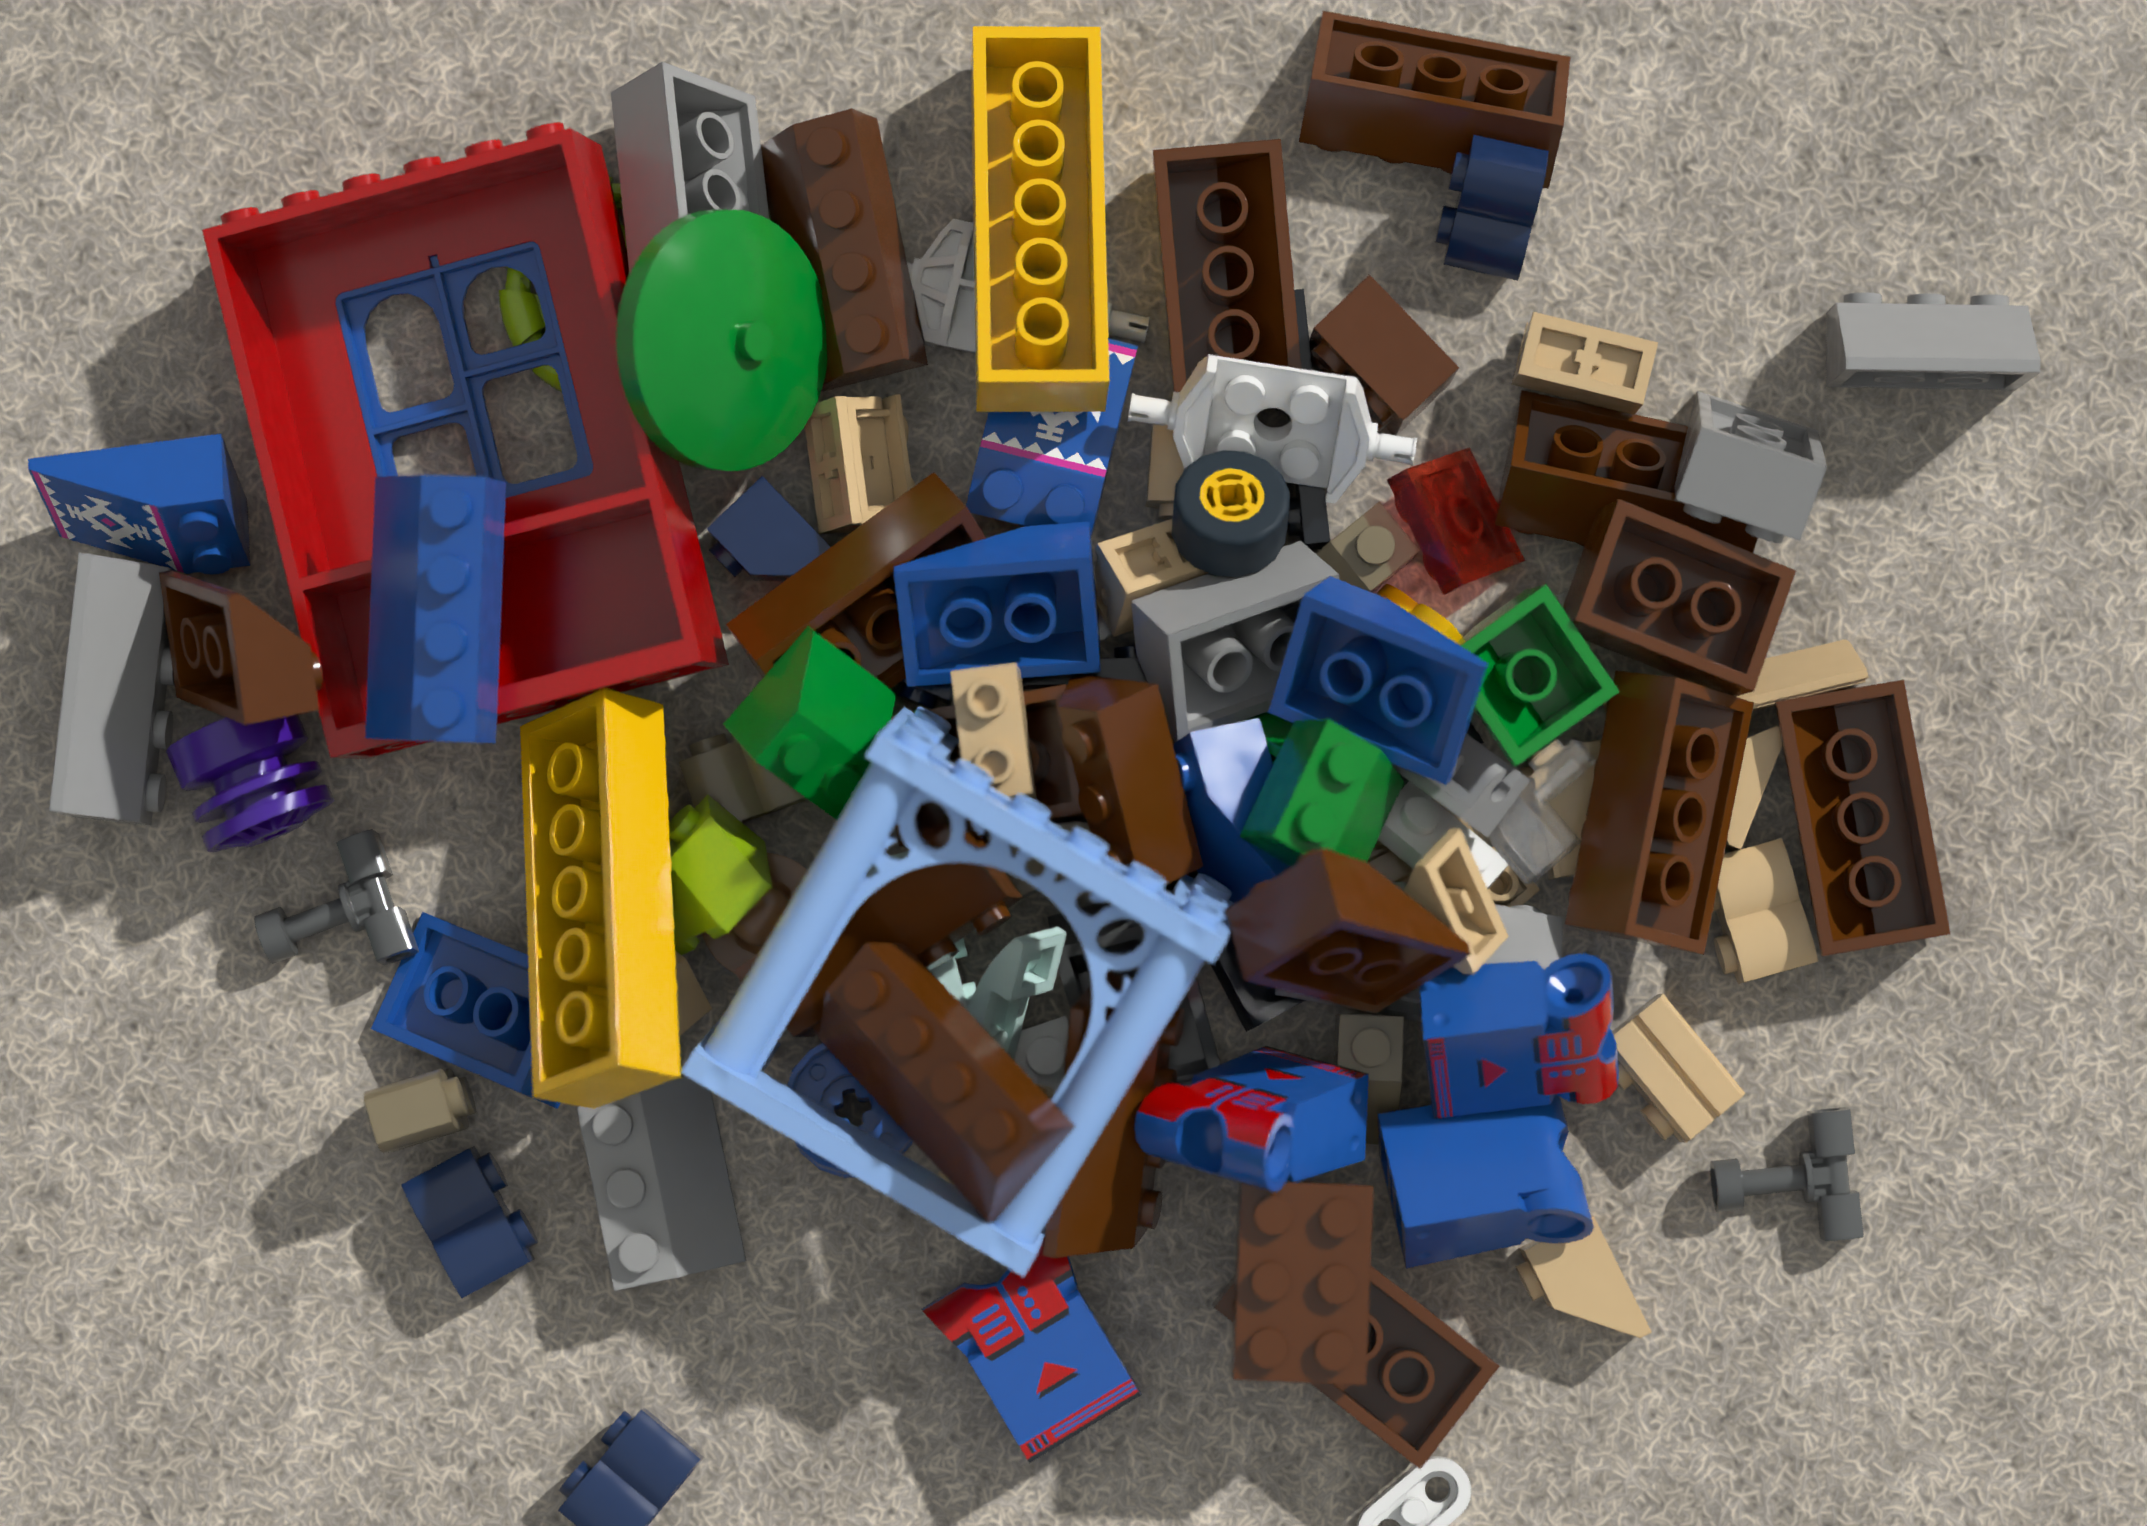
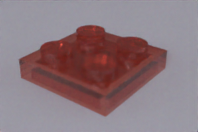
(1454, 520)

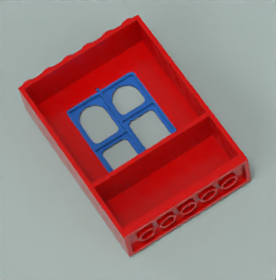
(595, 558)

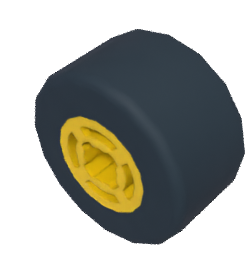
(1230, 513)

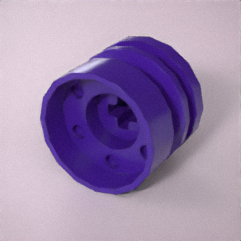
(250, 780)

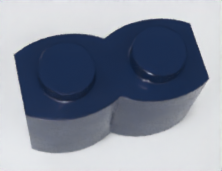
(1494, 206)
(470, 1221)
(632, 1477)

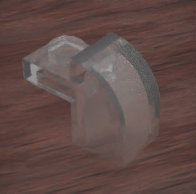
(1531, 832)

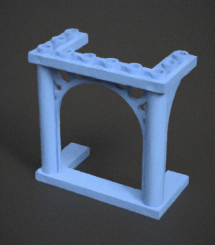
(905, 772)

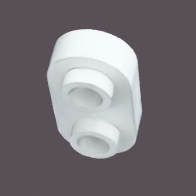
(1407, 1501)

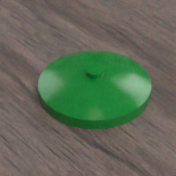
(722, 340)

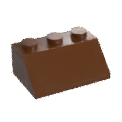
(235, 654)
(1128, 773)

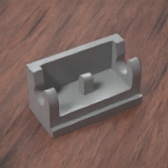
(1479, 789)

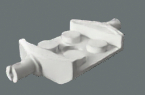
(946, 293)
(1318, 448)

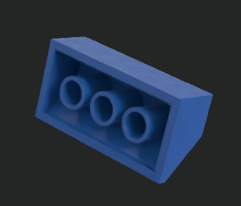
(435, 608)

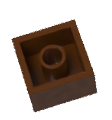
(1386, 352)

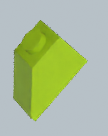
(715, 872)

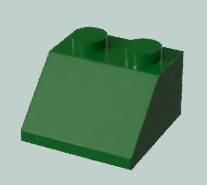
(1536, 675)
(814, 721)
(1323, 794)

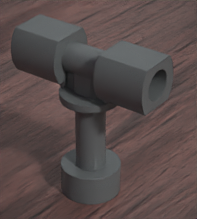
(362, 903)
(1820, 1176)

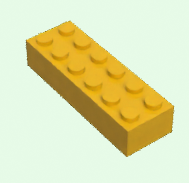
(1039, 219)
(599, 900)

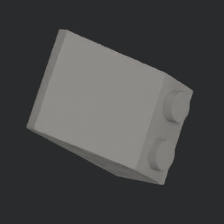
(1749, 469)

